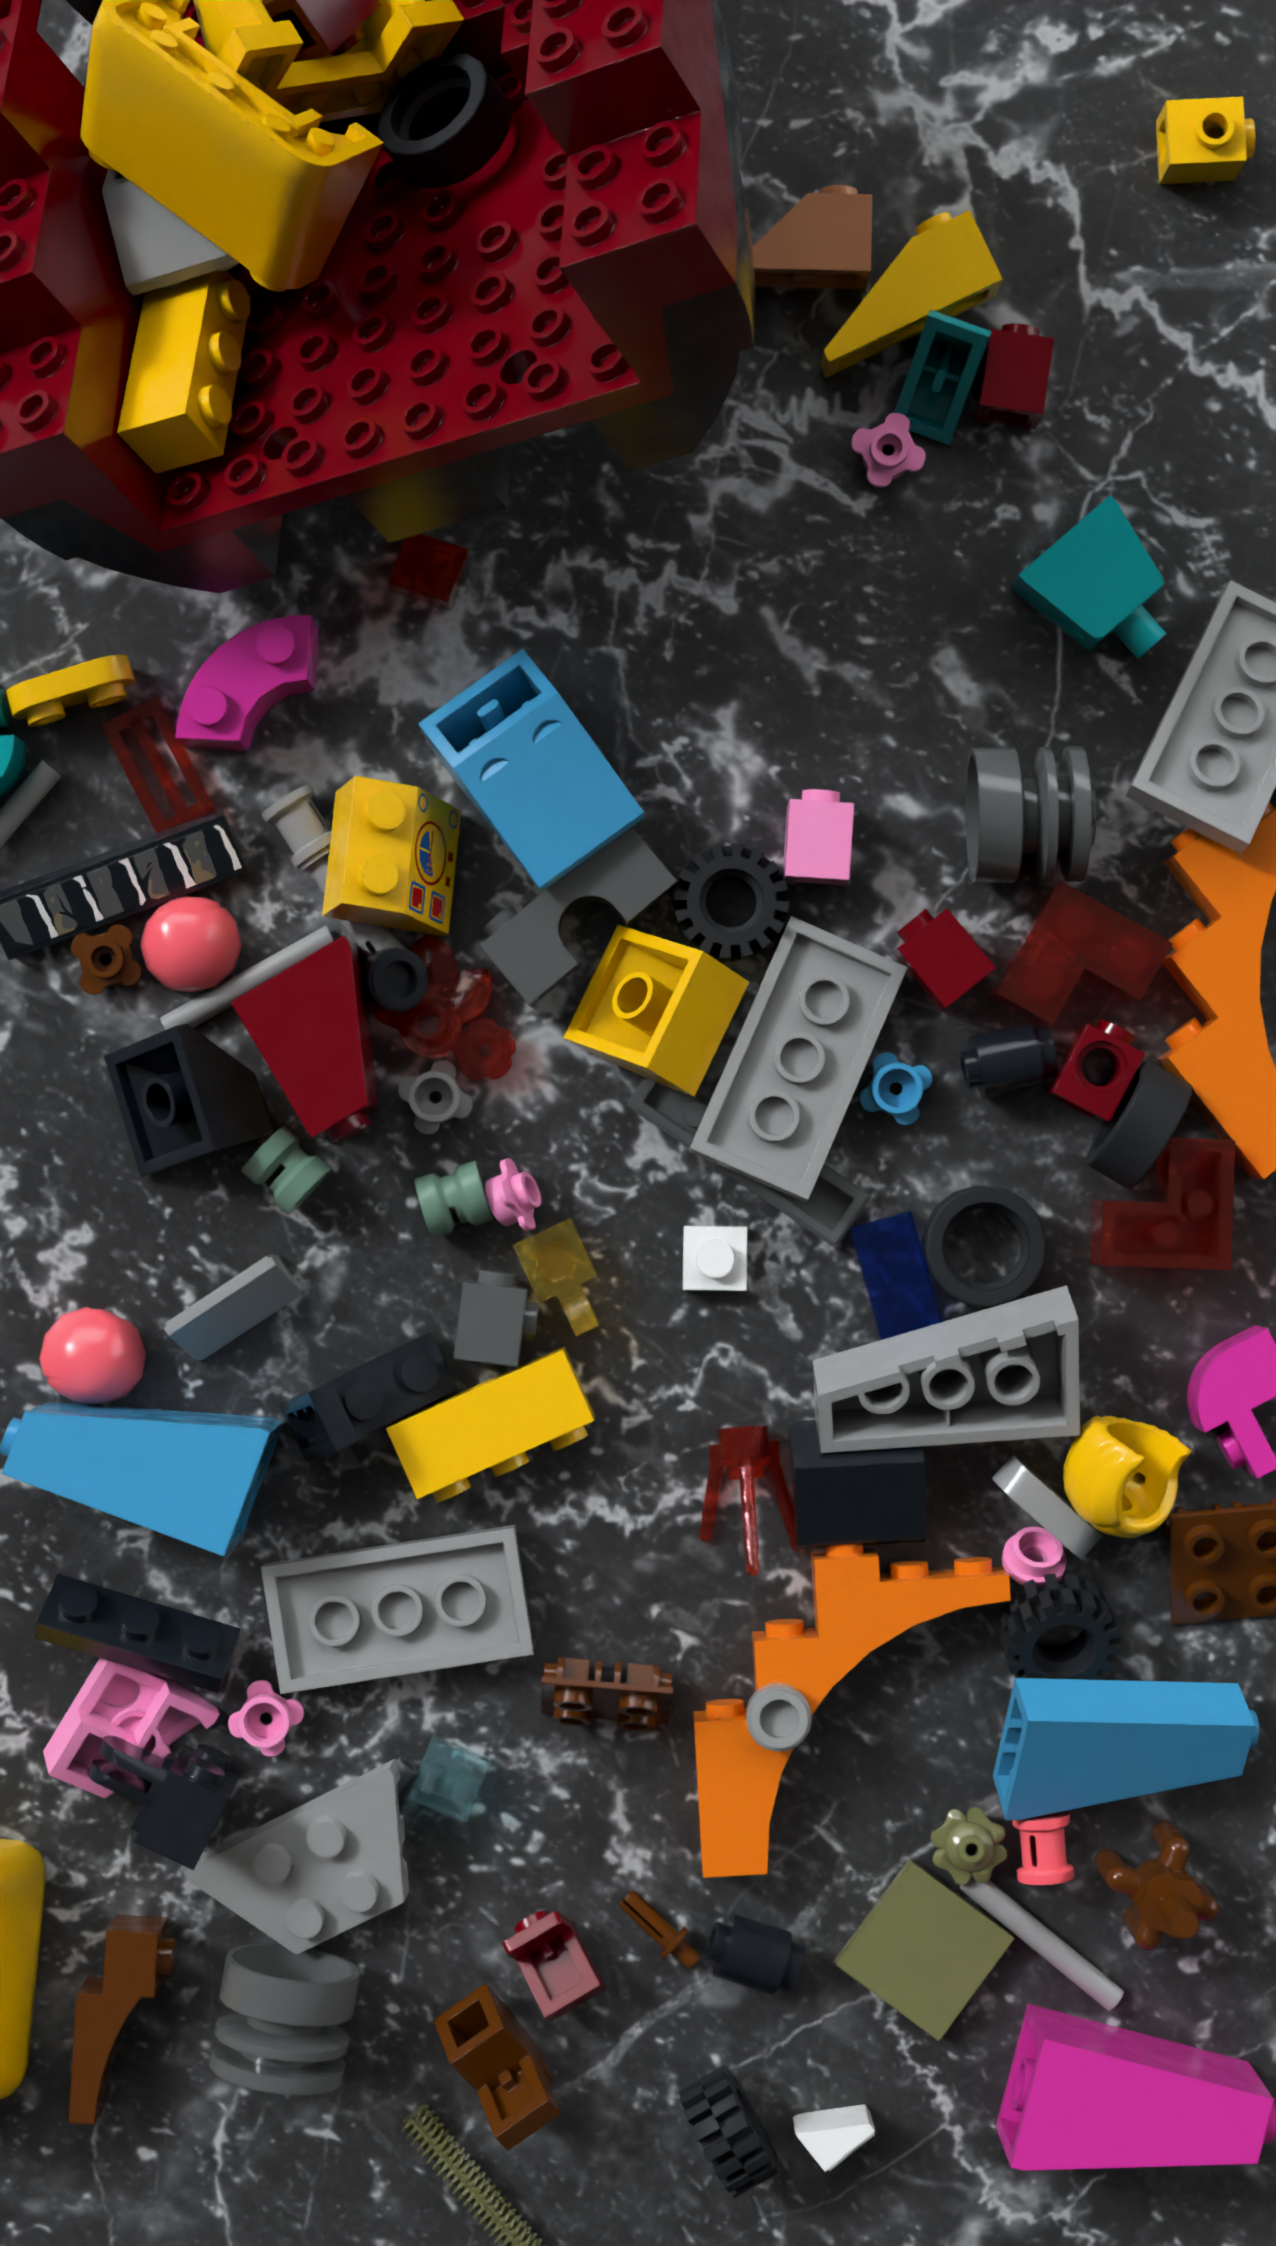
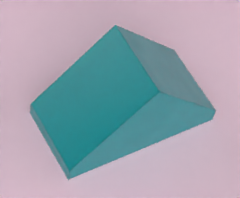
(941, 375)

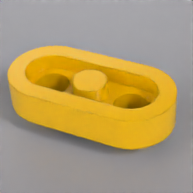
(46, 696)

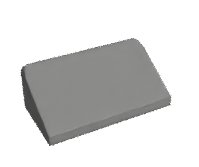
(233, 1308)

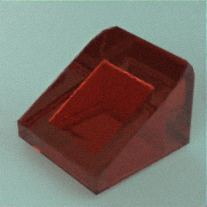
(428, 570)

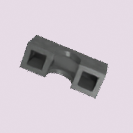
(529, 943)

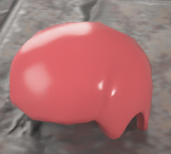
(190, 944)
(92, 1356)

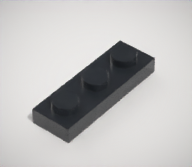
(137, 1633)

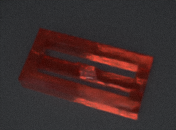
(134, 718)

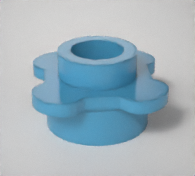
(878, 1094)

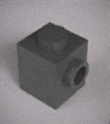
(494, 1319)

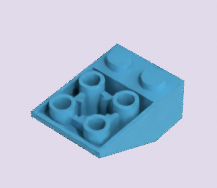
(531, 770)

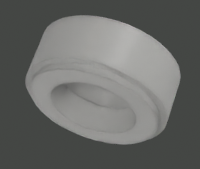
(778, 1716)

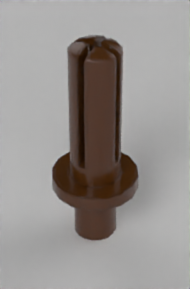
(659, 1929)

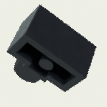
(177, 1794)

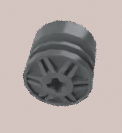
(1028, 814)
(284, 2019)

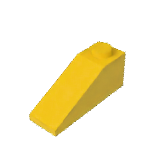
(937, 270)

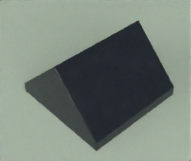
(855, 1494)

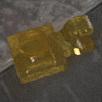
(558, 1267)

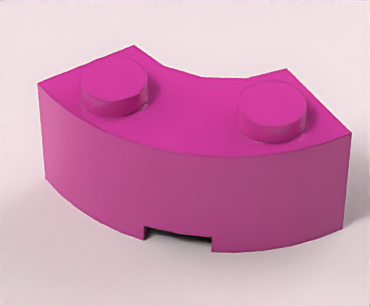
(246, 680)

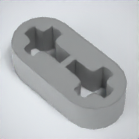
(1046, 1506)

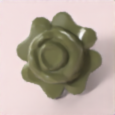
(968, 1845)

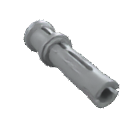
(309, 841)

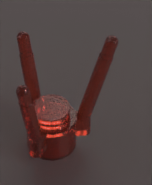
(744, 1455)

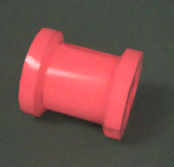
(1044, 1850)

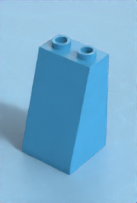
(152, 1467)

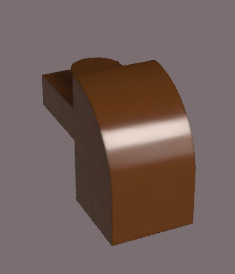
(500, 2063)

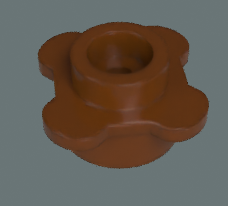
(123, 967)

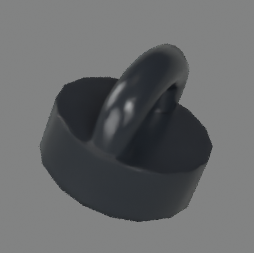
(394, 979)

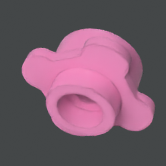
(884, 468)
(513, 1196)
(270, 1736)

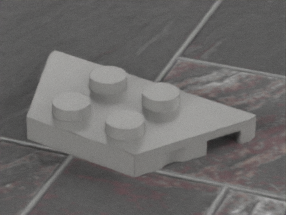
(316, 1864)

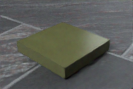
(924, 1949)

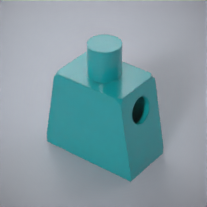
(1097, 582)

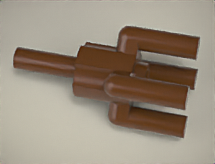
(1159, 1890)

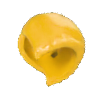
(1123, 1475)

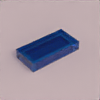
(895, 1274)

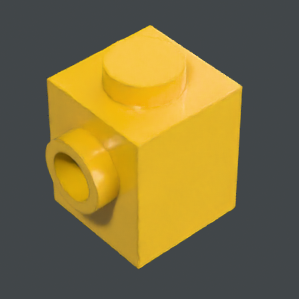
(1203, 140)

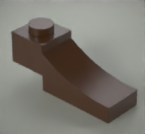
(134, 1967)

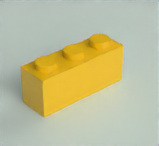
(185, 371)
(492, 1426)

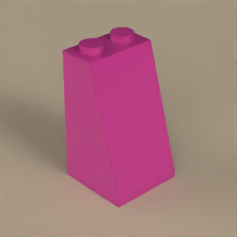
(1126, 2100)

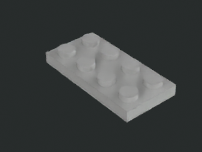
(1218, 736)
(798, 1059)
(397, 1609)

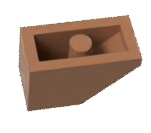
(819, 243)

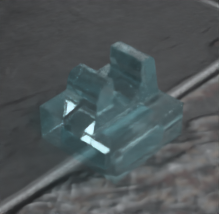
(449, 1778)

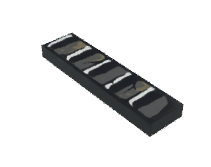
(118, 884)

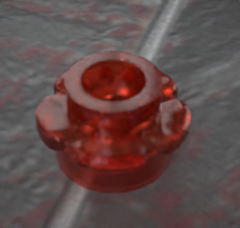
(497, 1062)

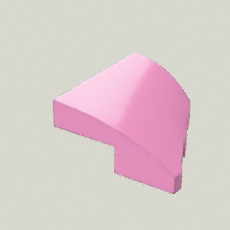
(123, 1704)

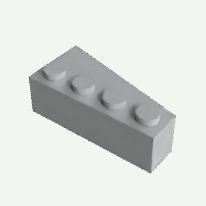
(957, 1381)

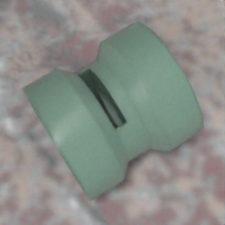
(297, 1180)
(453, 1199)

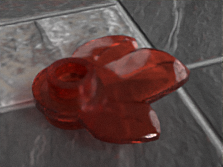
(450, 996)

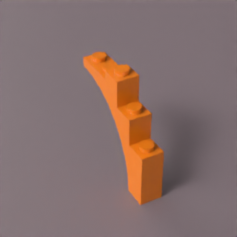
(1221, 974)
(853, 1616)

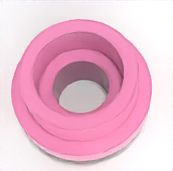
(1032, 1555)

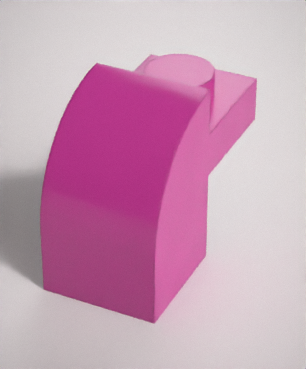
(1224, 1390)

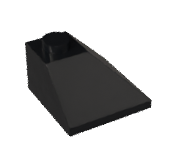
(185, 1099)

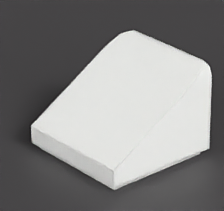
(834, 2133)

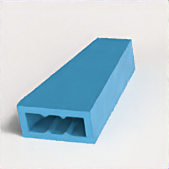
(1116, 1740)

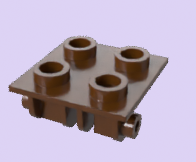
(1222, 1562)
(634, 1704)

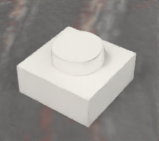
(715, 1258)

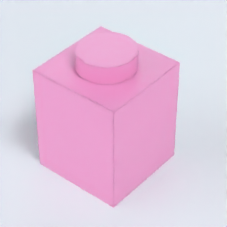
(818, 839)

